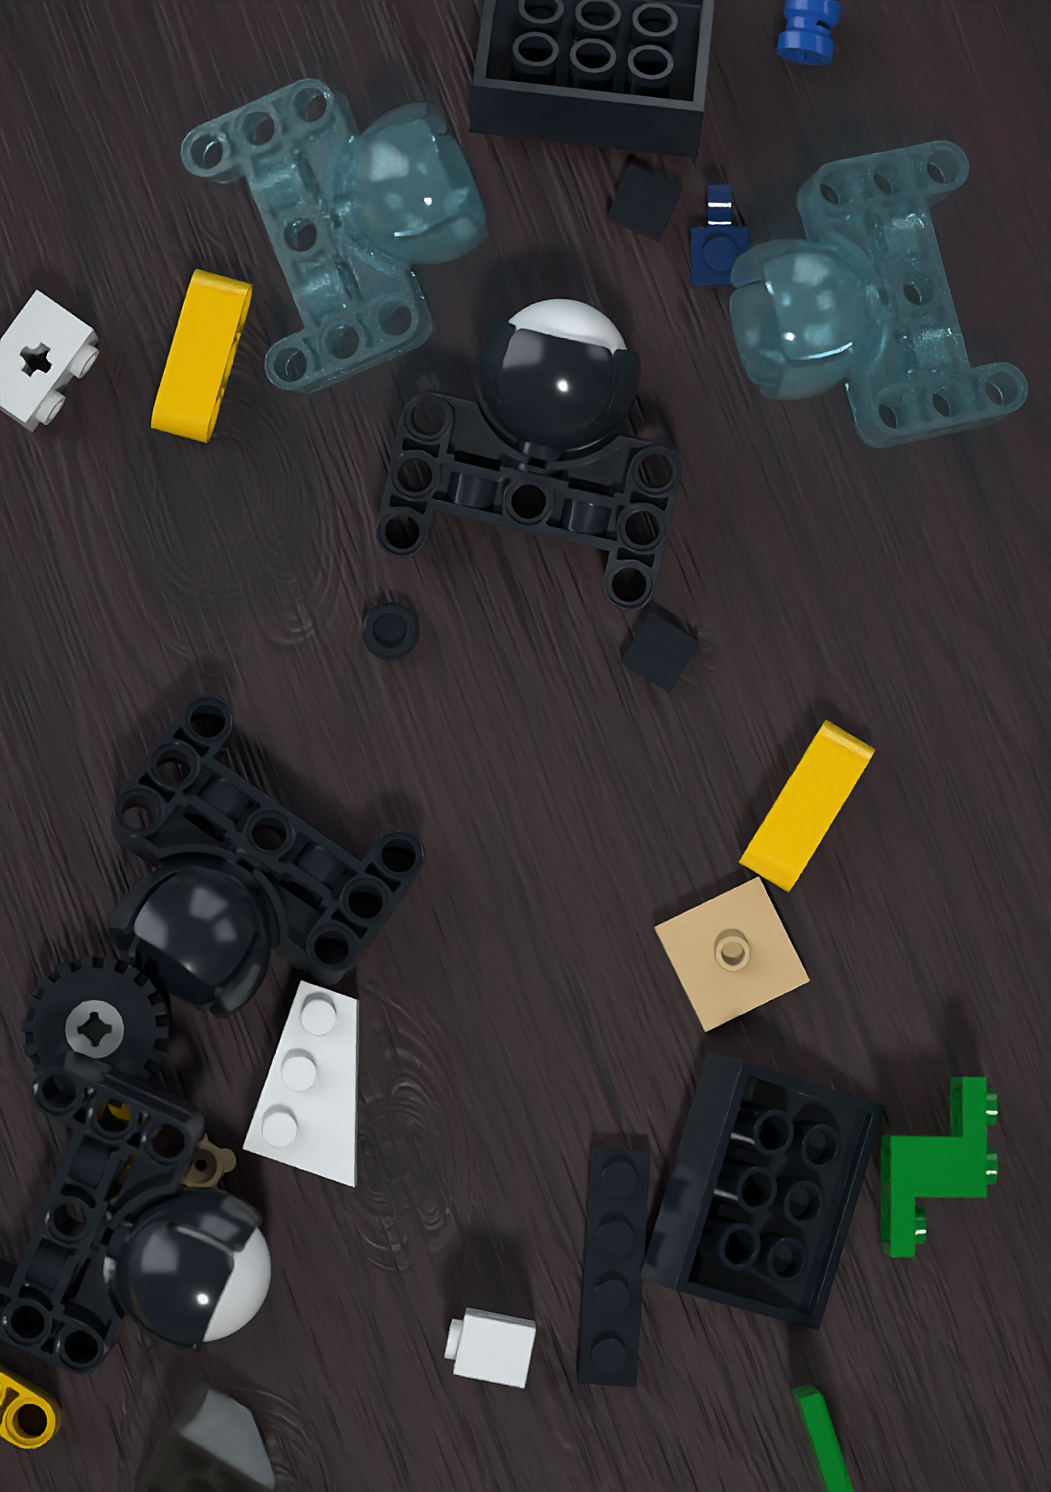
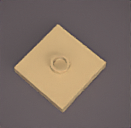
(731, 954)

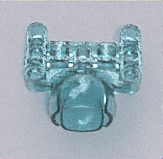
(381, 207)
(840, 306)

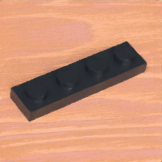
(614, 1267)

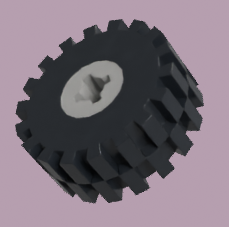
(127, 1026)

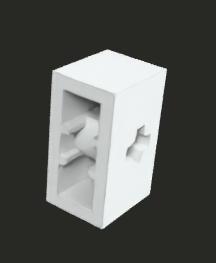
(41, 331)
(491, 1347)

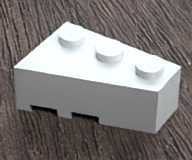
(312, 1088)

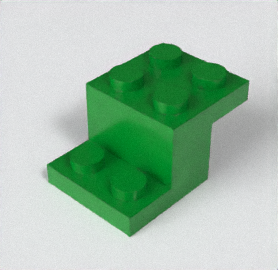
(936, 1165)

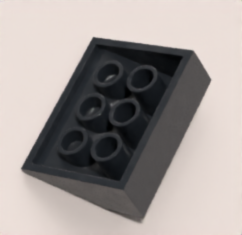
(594, 72)
(762, 1191)

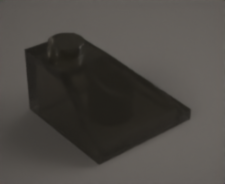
(209, 1449)

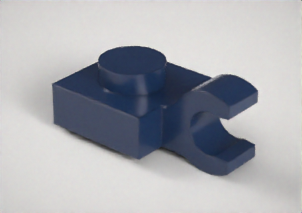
(717, 245)

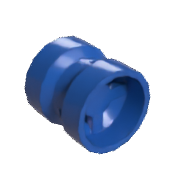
(809, 31)

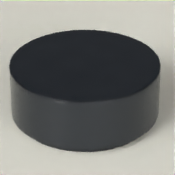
(390, 631)

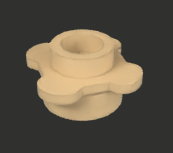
(217, 1162)

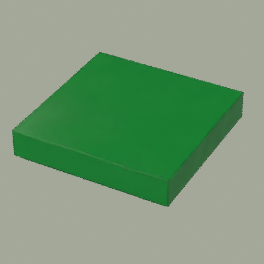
(821, 1439)

